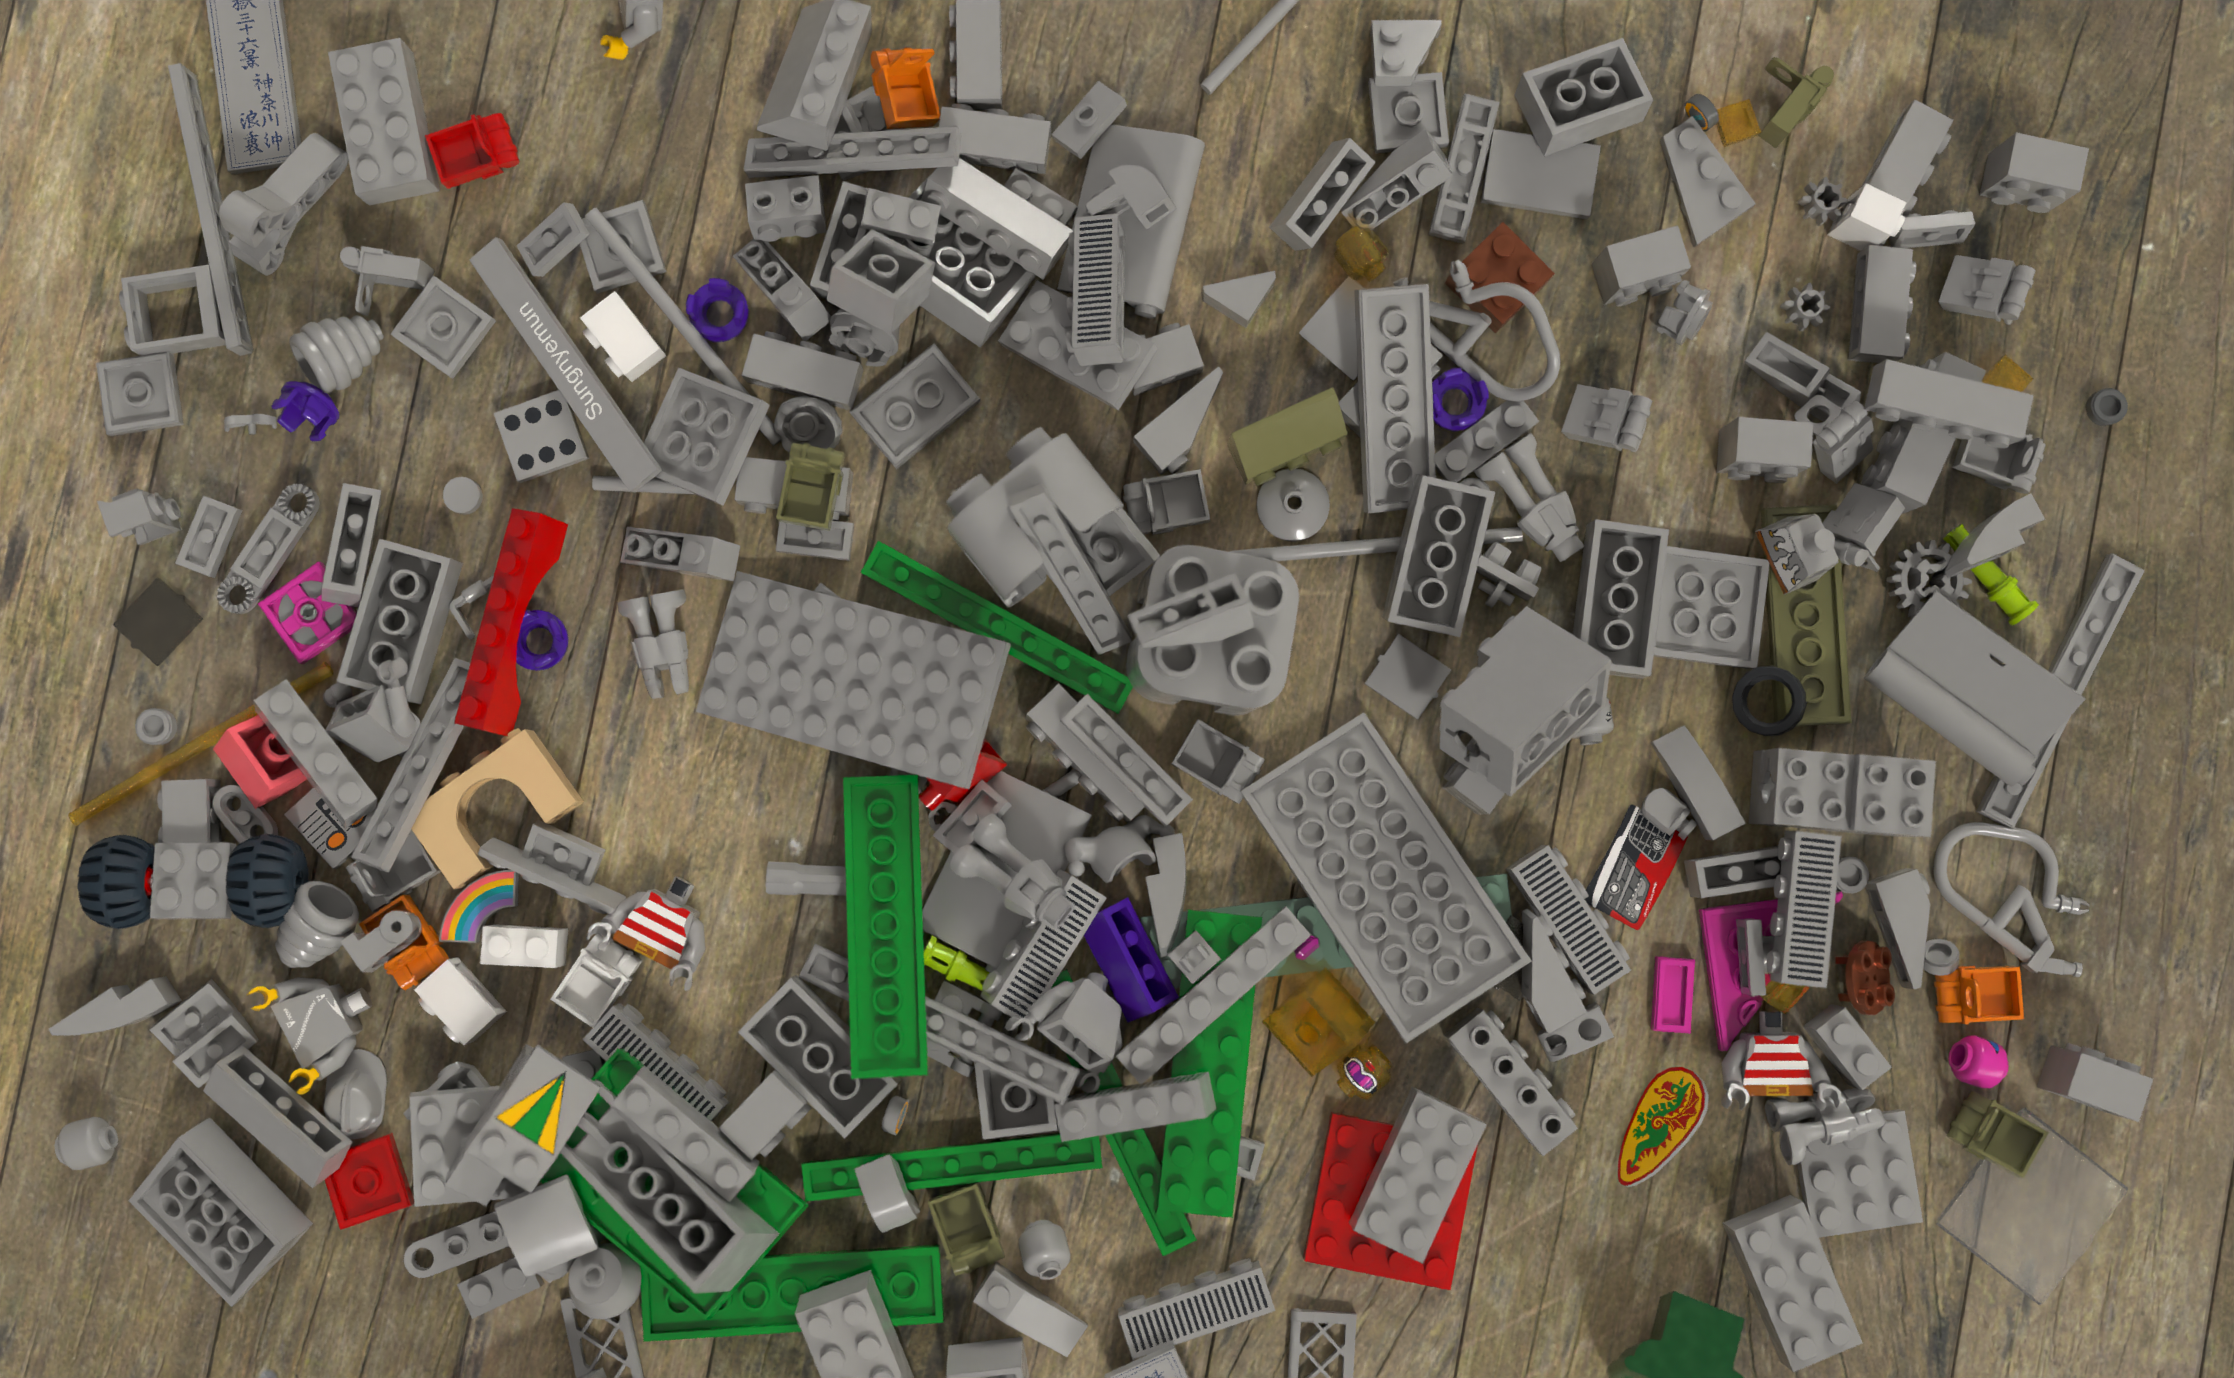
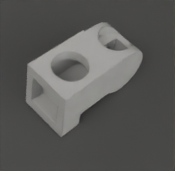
(393, 935)
(1576, 1035)

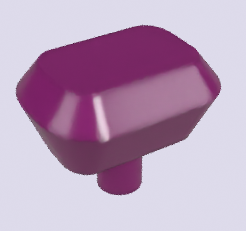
(1306, 948)

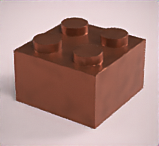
(1503, 259)

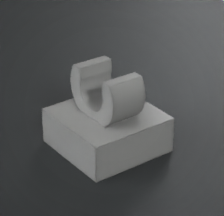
(1194, 956)

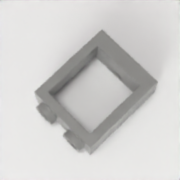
(135, 304)

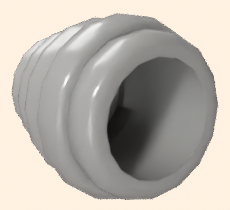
(336, 350)
(315, 924)

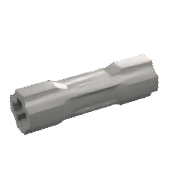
(796, 879)

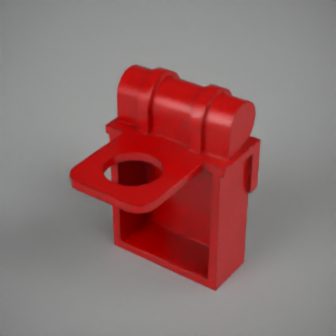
(473, 150)

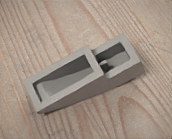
(1799, 375)
(1995, 536)
(1697, 783)
(1168, 889)
(119, 1008)

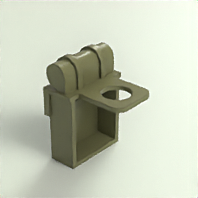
(1800, 103)
(811, 486)
(1996, 1134)
(966, 1228)

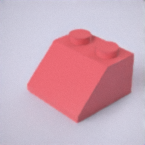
(258, 762)

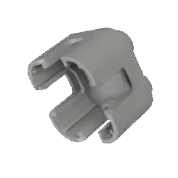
(989, 530)
(1228, 673)

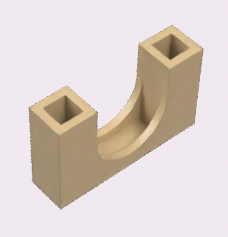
(443, 820)

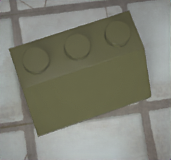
(1288, 437)

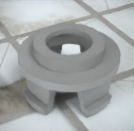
(1689, 317)

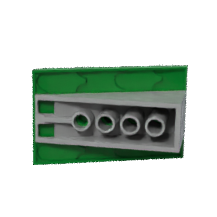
(664, 1210)

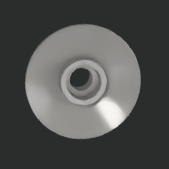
(1287, 522)

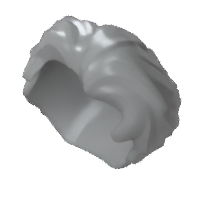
(808, 421)

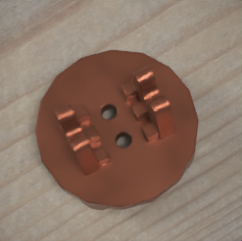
(1867, 977)

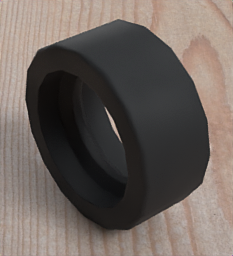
(1756, 675)

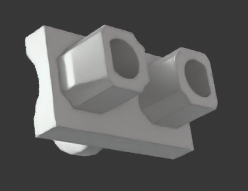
(1520, 583)

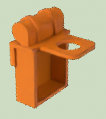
(905, 87)
(418, 958)
(1979, 994)

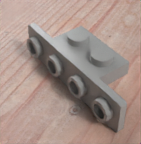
(557, 862)

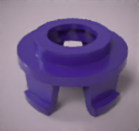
(714, 291)
(1475, 391)
(305, 402)
(541, 619)

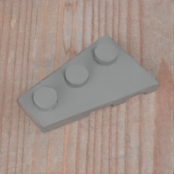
(1704, 181)

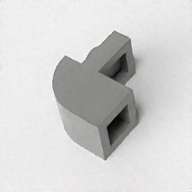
(1134, 189)
(887, 1193)

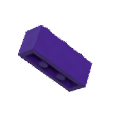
(1129, 961)

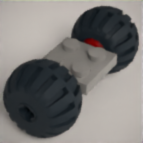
(132, 881)

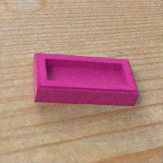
(1672, 994)

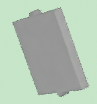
(1407, 676)

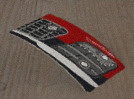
(1634, 869)

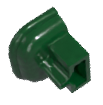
(1685, 1342)

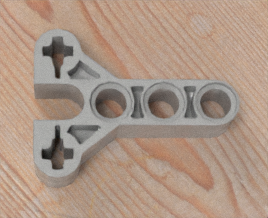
(269, 213)

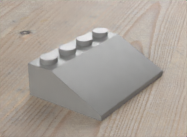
(970, 281)
(219, 1210)

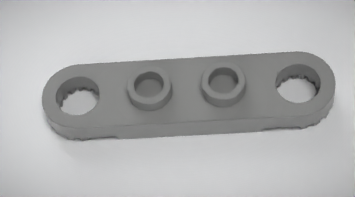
(268, 548)
(458, 1245)

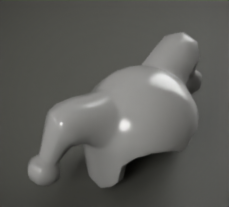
(1114, 847)

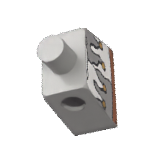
(1798, 550)

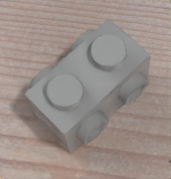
(785, 208)

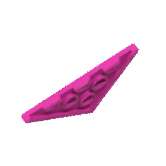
(1719, 935)

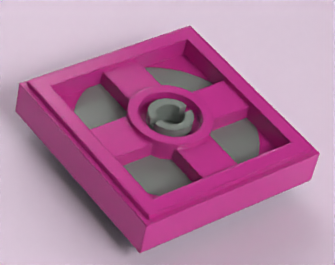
(303, 618)

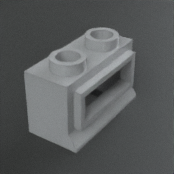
(140, 514)

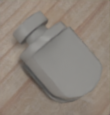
(1667, 813)

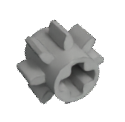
(1829, 194)
(1813, 299)

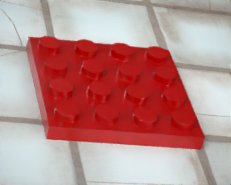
(1345, 1168)

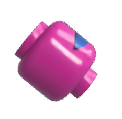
(1978, 1061)

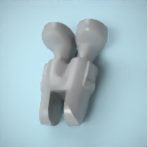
(661, 651)
(1828, 1125)

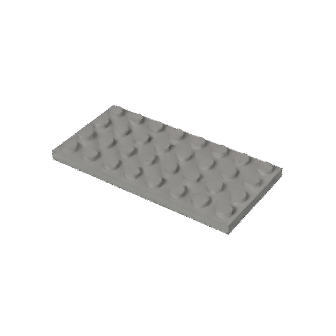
(854, 679)
(1385, 877)

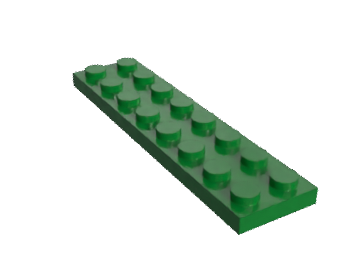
(884, 927)
(1204, 1152)
(768, 1297)

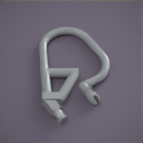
(1479, 323)
(2032, 959)

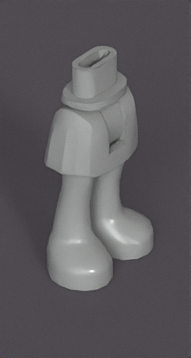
(1550, 519)
(1034, 889)

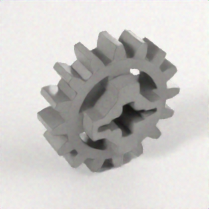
(1918, 572)

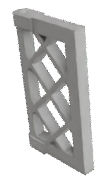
(576, 1333)
(1347, 1349)

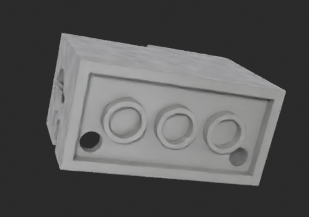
(1523, 699)
(1842, 792)

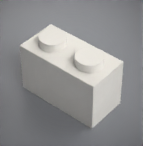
(1868, 218)
(622, 336)
(524, 946)
(459, 1001)

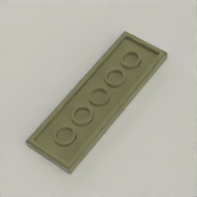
(1809, 636)

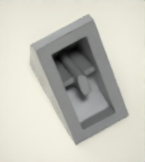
(1239, 297)

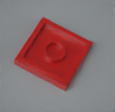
(369, 1183)

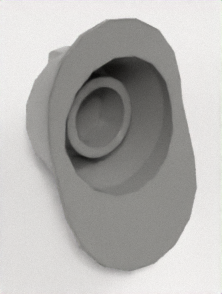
(357, 1095)

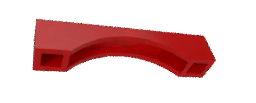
(491, 690)

